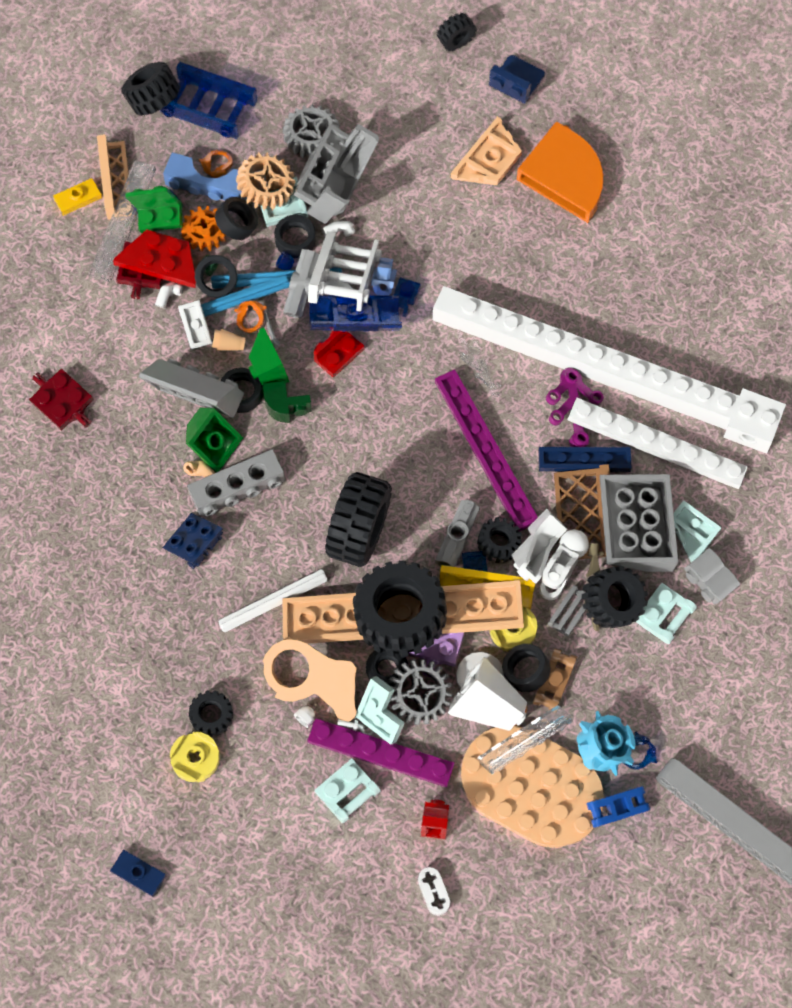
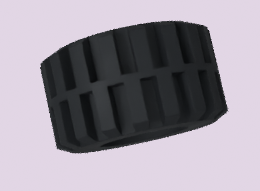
(150, 88)
(631, 594)

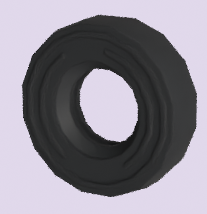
(374, 660)

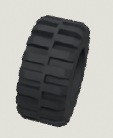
(358, 519)
(393, 581)

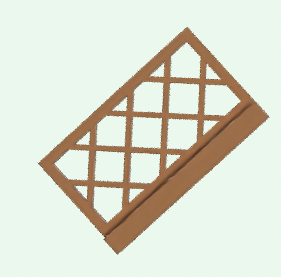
(603, 470)

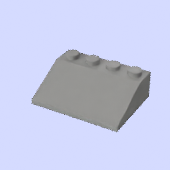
(639, 522)

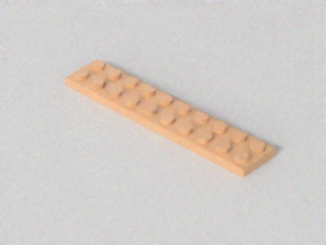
(468, 610)

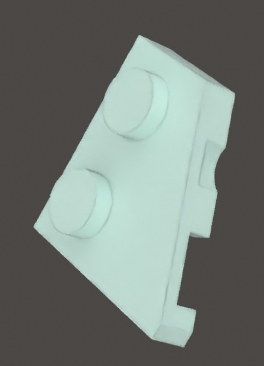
(694, 530)

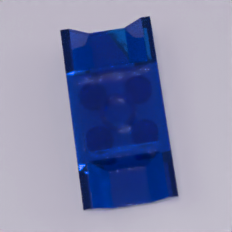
(340, 314)

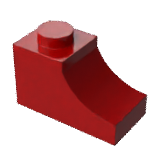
(435, 819)

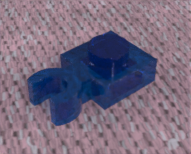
(407, 292)

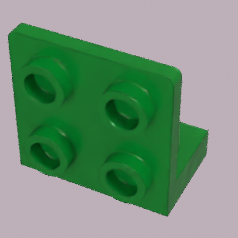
(156, 209)

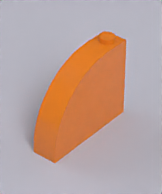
(565, 171)

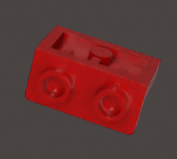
(337, 352)

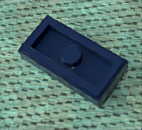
(138, 873)

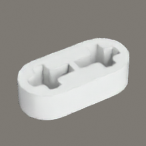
(428, 893)

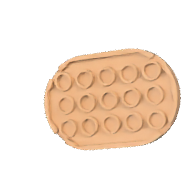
(535, 794)

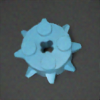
(605, 743)

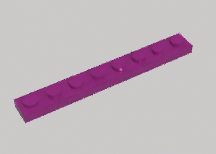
(486, 450)

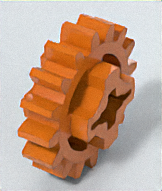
(194, 231)

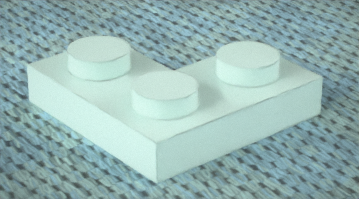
(374, 711)

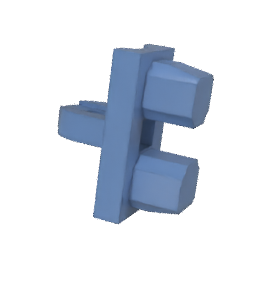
(384, 275)

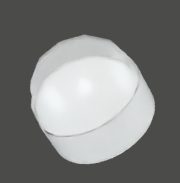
(305, 716)

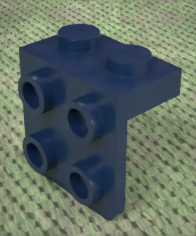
(516, 78)

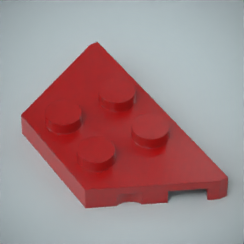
(159, 257)

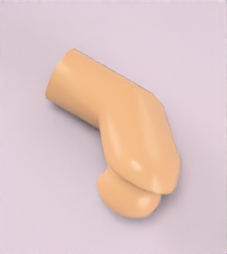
(198, 468)

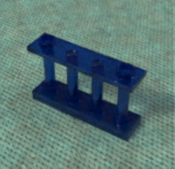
(215, 83)

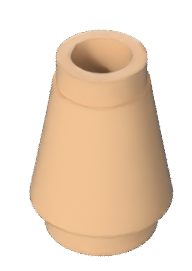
(228, 341)

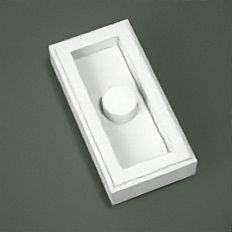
(195, 324)

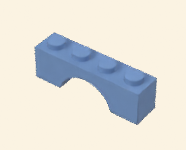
(182, 175)

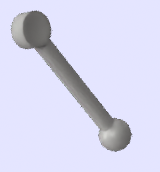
(275, 342)

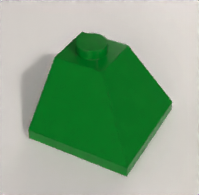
(265, 360)
(212, 437)

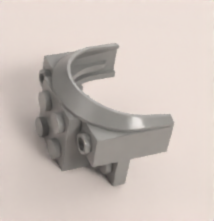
(334, 170)

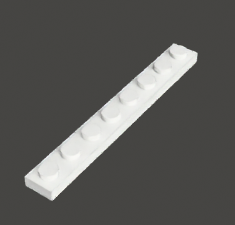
(657, 443)

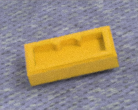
(77, 196)

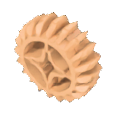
(277, 177)

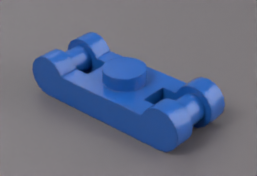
(618, 806)

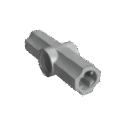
(299, 284)
(462, 523)

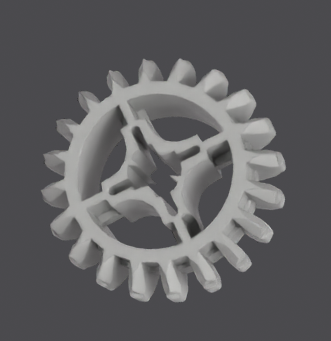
(313, 123)
(422, 703)

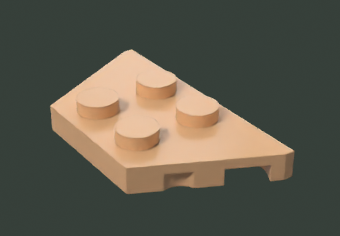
(489, 157)

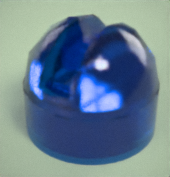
(285, 261)

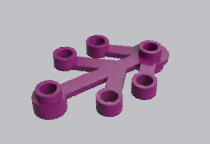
(573, 387)

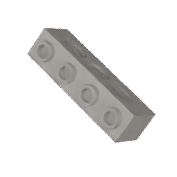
(240, 473)

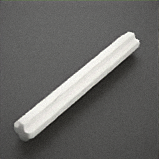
(272, 600)

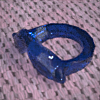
(650, 757)

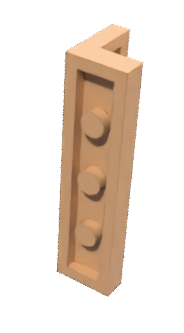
(106, 175)

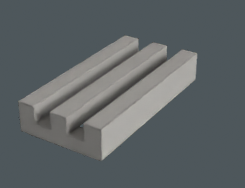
(559, 627)

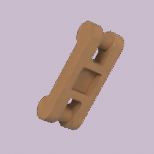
(557, 680)

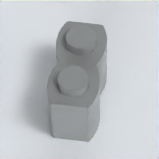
(711, 576)

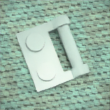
(659, 607)
(341, 785)

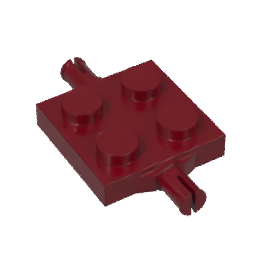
(137, 279)
(61, 399)

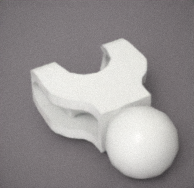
(556, 574)

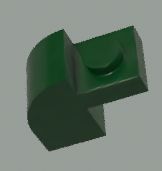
(281, 406)

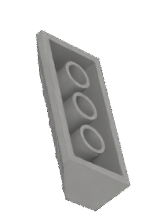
(193, 386)

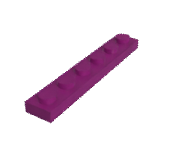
(380, 752)

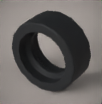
(294, 221)
(229, 226)
(212, 260)
(245, 374)
(516, 655)

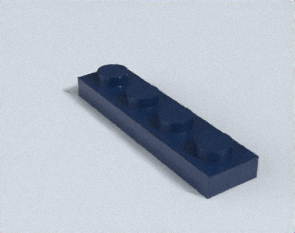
(583, 458)

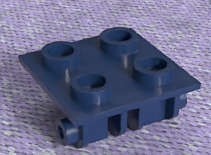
(194, 539)

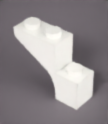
(534, 552)

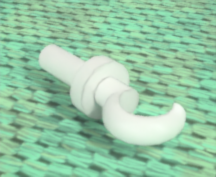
(354, 725)

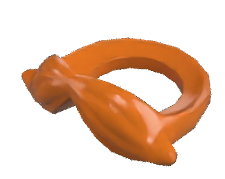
(219, 171)
(241, 313)

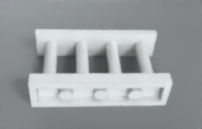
(326, 260)

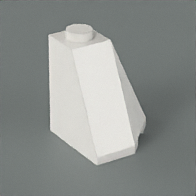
(488, 699)

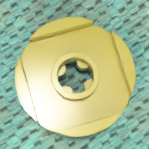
(507, 639)
(200, 769)

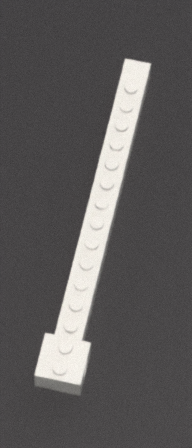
(746, 418)

